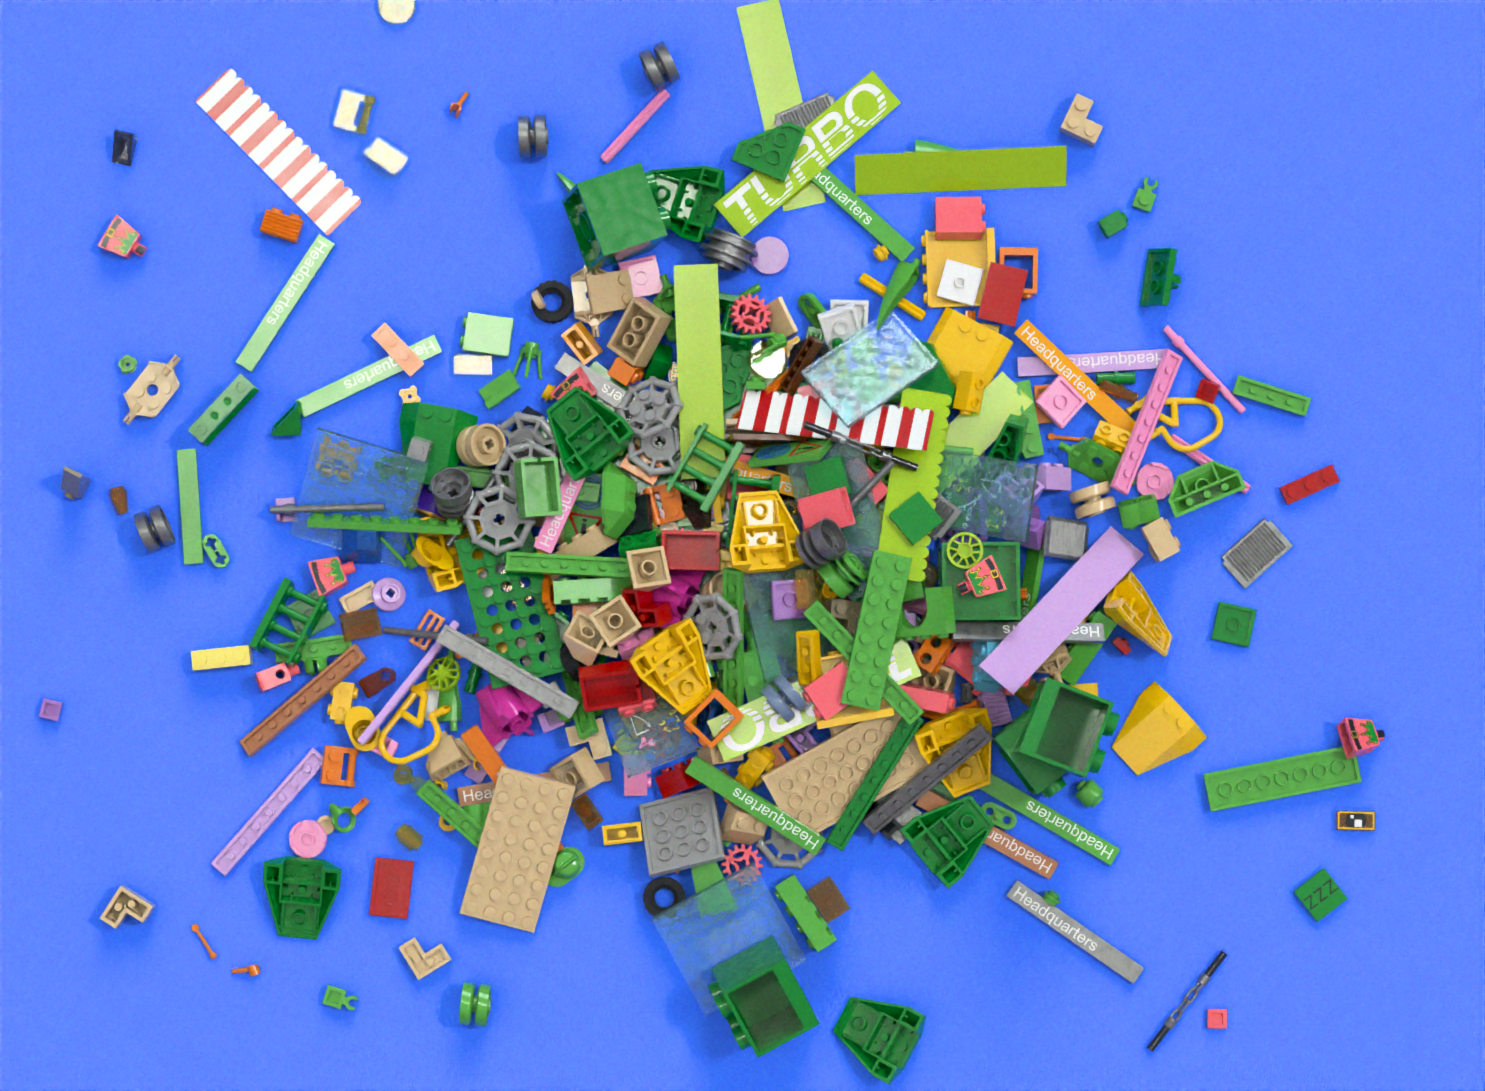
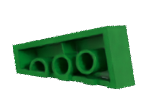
(1011, 439)

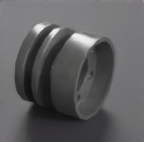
(452, 492)
(821, 543)

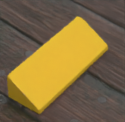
(808, 656)

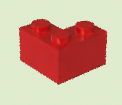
(647, 611)
(675, 780)

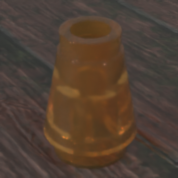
(119, 499)

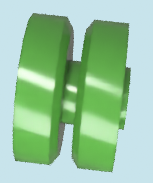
(477, 1004)

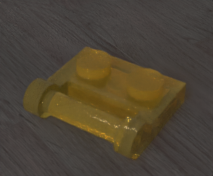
(348, 110)

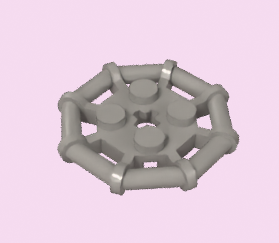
(650, 398)
(525, 433)
(509, 452)
(655, 453)
(493, 529)
(723, 624)
(784, 846)

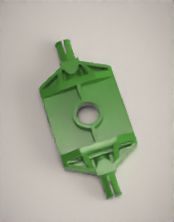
(666, 302)
(1081, 459)

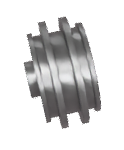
(729, 250)

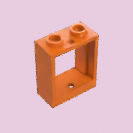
(1023, 253)
(691, 728)

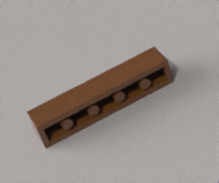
(803, 359)

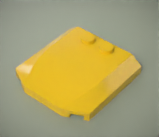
(968, 346)

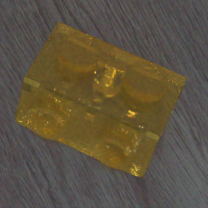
(807, 587)
(1027, 693)

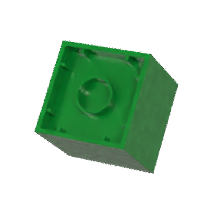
(616, 216)
(996, 607)
(1066, 728)
(1034, 774)
(761, 998)

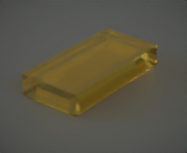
(473, 364)

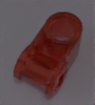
(374, 682)

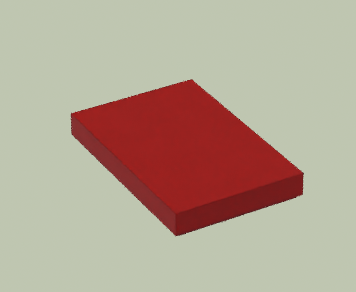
(1002, 294)
(391, 888)

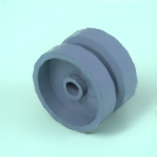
(783, 698)

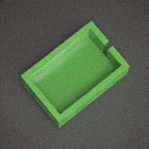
(538, 487)

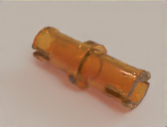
(1118, 391)

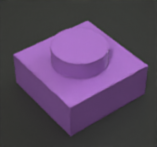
(51, 709)

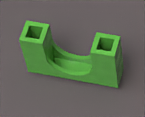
(938, 620)

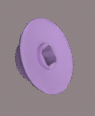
(382, 600)

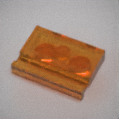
(360, 624)
(828, 899)

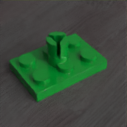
(1159, 277)

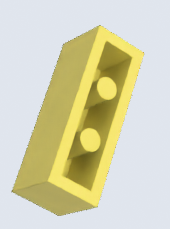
(221, 657)

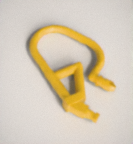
(1174, 421)
(416, 691)

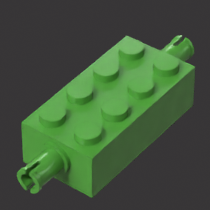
(753, 675)

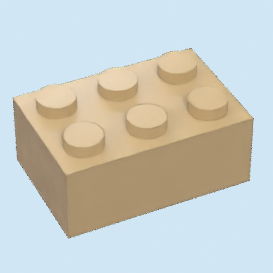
(639, 332)

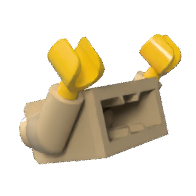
(448, 758)

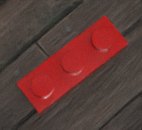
(1309, 484)

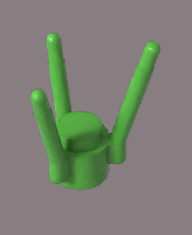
(774, 343)
(530, 352)
(409, 560)

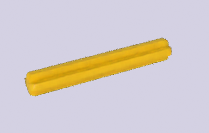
(880, 289)

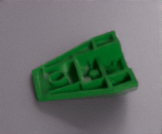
(690, 198)
(438, 425)
(587, 433)
(949, 837)
(300, 894)
(880, 1035)

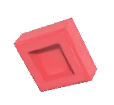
(1217, 1018)

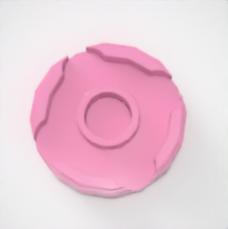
(1154, 479)
(308, 838)

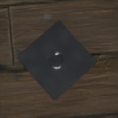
(642, 519)

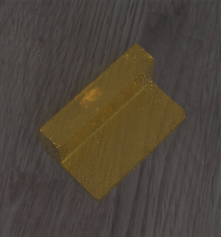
(386, 156)

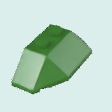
(1203, 486)
(617, 500)

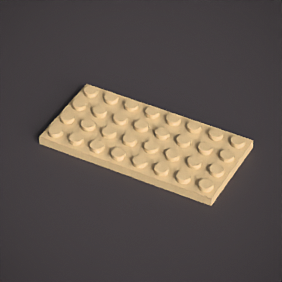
(825, 777)
(517, 849)

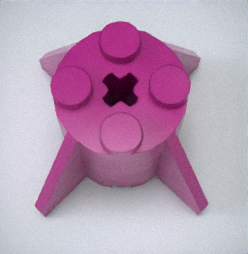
(679, 593)
(505, 712)

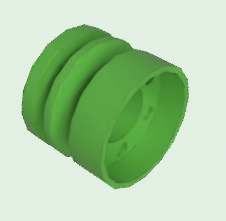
(839, 575)

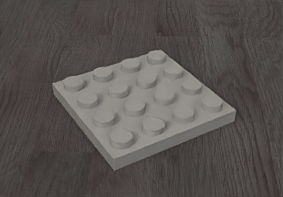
(681, 832)

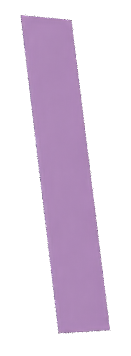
(1061, 610)

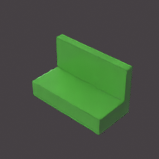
(500, 389)

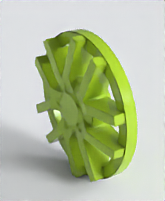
(964, 550)
(443, 674)

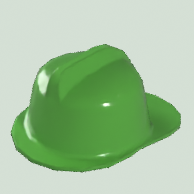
(567, 865)

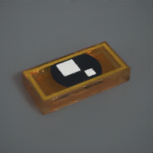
(1355, 820)

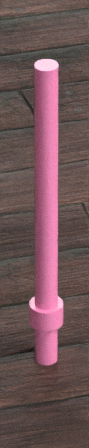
(1178, 341)

